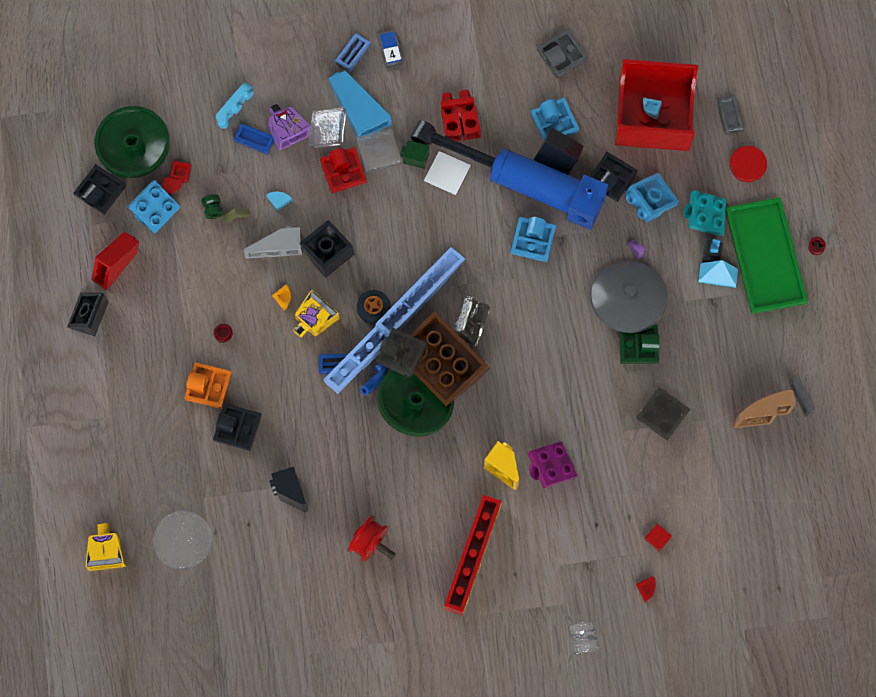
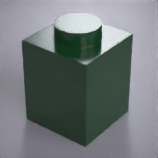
(415, 154)

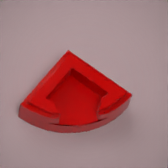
(171, 185)
(646, 588)

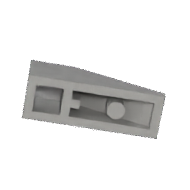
(280, 243)

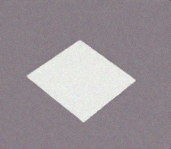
(447, 173)

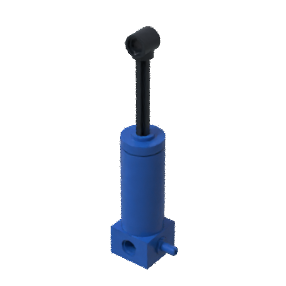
(576, 197)

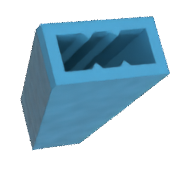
(361, 109)

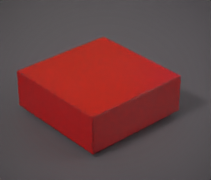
(180, 171)
(658, 537)

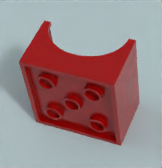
(659, 81)

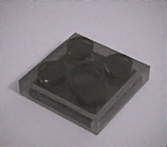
(663, 413)

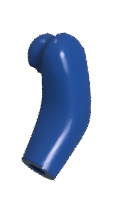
(375, 381)

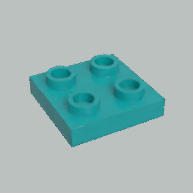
(706, 213)

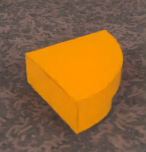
(283, 297)

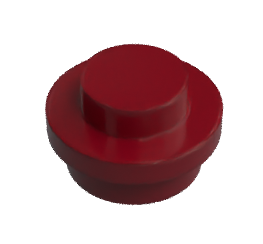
(223, 333)

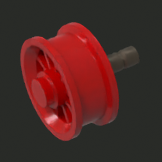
(369, 538)

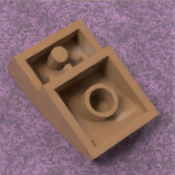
(766, 409)

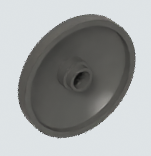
(629, 297)

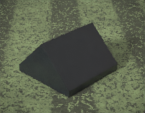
(559, 152)
(88, 312)

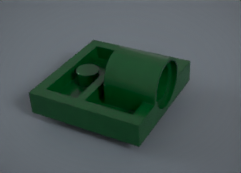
(640, 346)

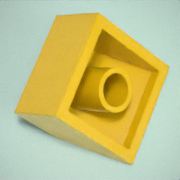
(502, 464)

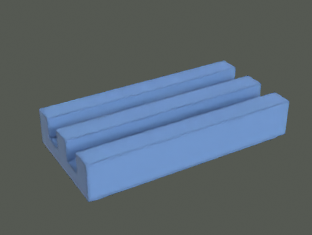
(338, 61)

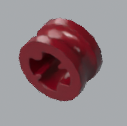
(812, 248)

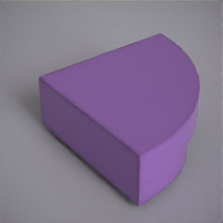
(637, 250)

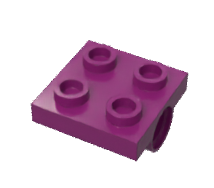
(551, 465)

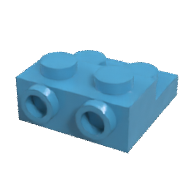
(651, 197)

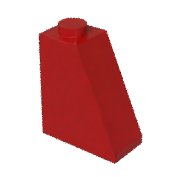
(114, 259)

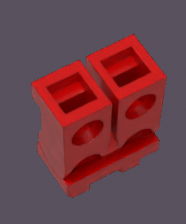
(460, 110)

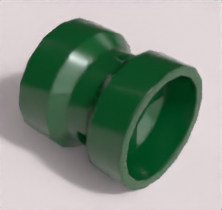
(212, 207)

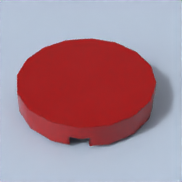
(748, 164)

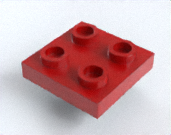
(343, 169)

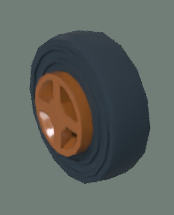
(373, 300)

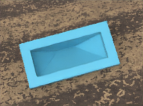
(718, 274)

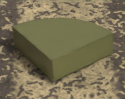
(236, 213)

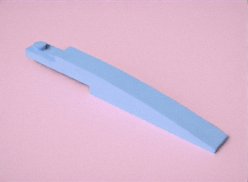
(396, 317)

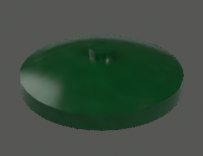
(132, 142)
(411, 406)

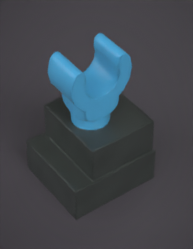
(712, 250)

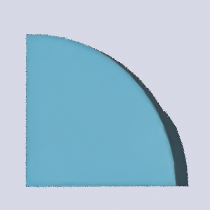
(652, 107)
(278, 199)

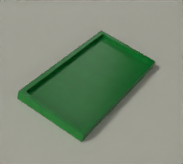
(766, 255)

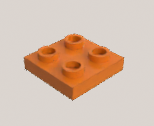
(208, 385)

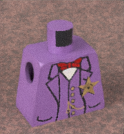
(287, 126)

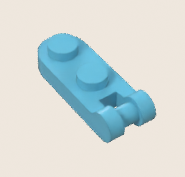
(234, 104)

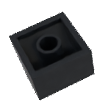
(327, 248)
(287, 487)

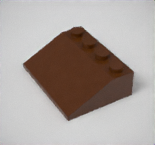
(448, 362)

